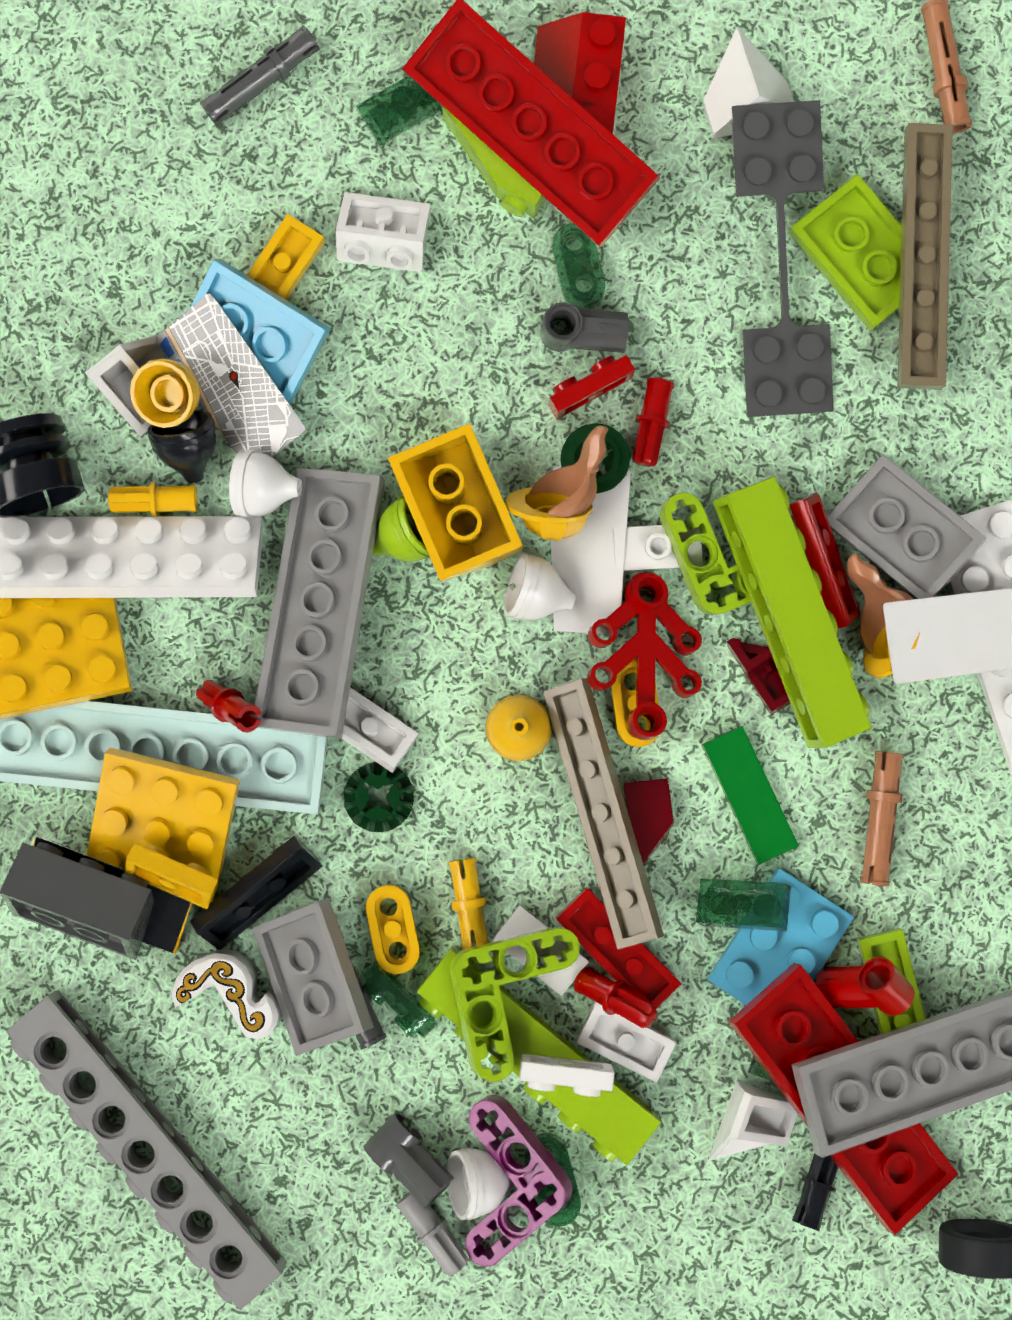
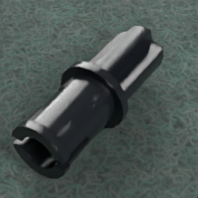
(816, 1192)

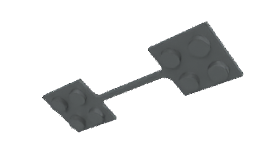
(777, 156)

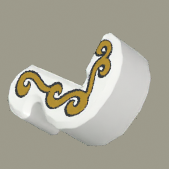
(237, 984)

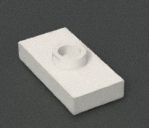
(651, 549)
(524, 922)

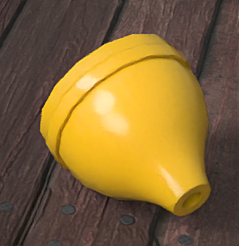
(165, 392)
(518, 727)

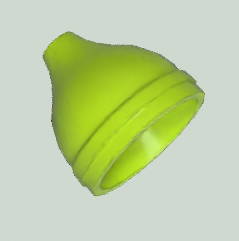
(399, 535)

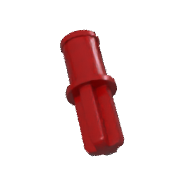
(652, 422)
(229, 706)
(615, 997)

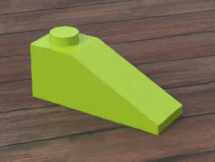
(515, 192)

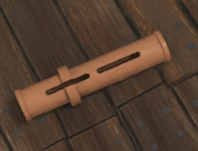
(950, 82)
(882, 818)

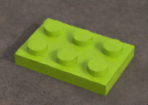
(855, 249)

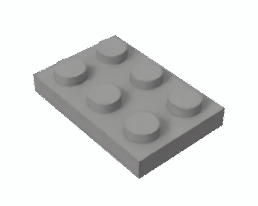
(904, 530)
(312, 977)

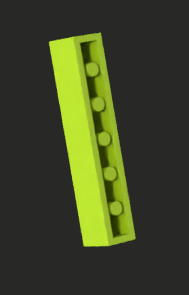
(793, 613)
(613, 1119)

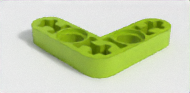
(715, 570)
(487, 989)

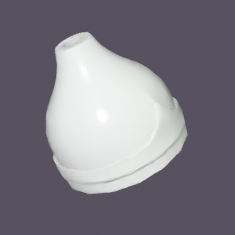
(259, 484)
(537, 590)
(477, 1183)

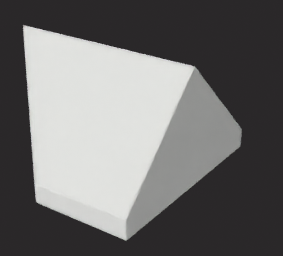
(742, 79)
(115, 372)
(753, 1121)

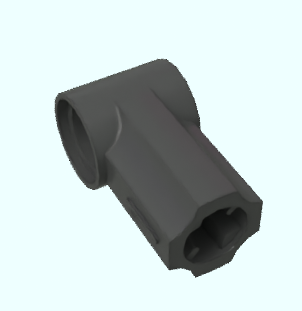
(590, 329)
(402, 1153)

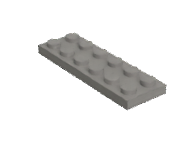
(319, 602)
(907, 1075)

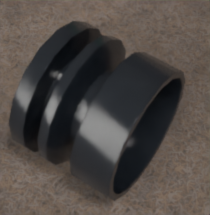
(32, 464)

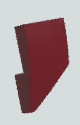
(761, 672)
(649, 813)

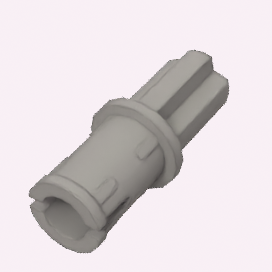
(433, 1234)

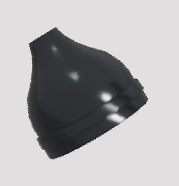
(186, 446)

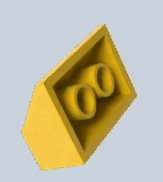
(456, 503)

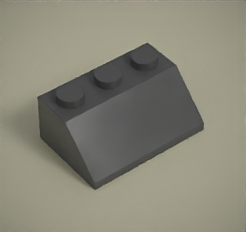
(78, 899)

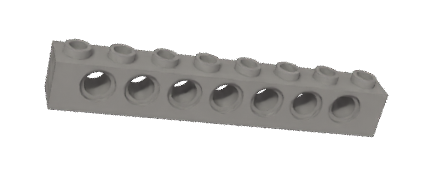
(233, 1281)

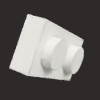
(376, 732)
(626, 1043)
(585, 1076)

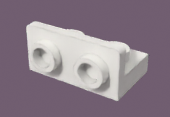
(382, 231)

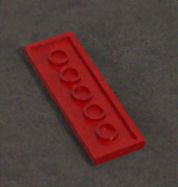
(530, 122)
(797, 1022)

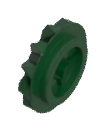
(615, 463)
(377, 818)

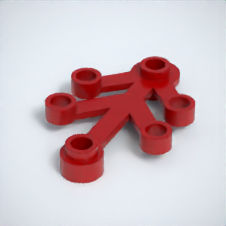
(648, 649)

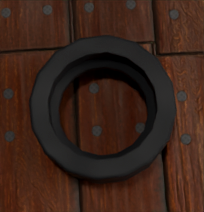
(976, 1248)

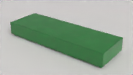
(750, 795)

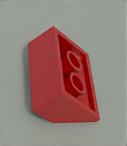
(584, 60)

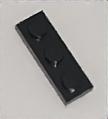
(256, 893)

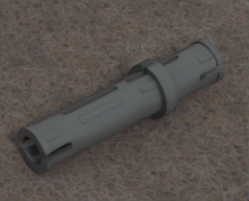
(260, 75)

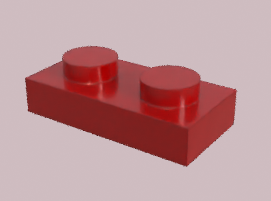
(605, 376)

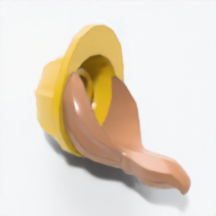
(563, 497)
(872, 621)

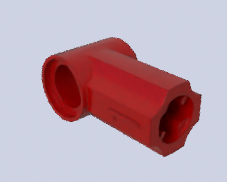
(867, 986)

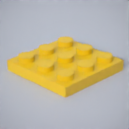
(59, 653)
(163, 807)

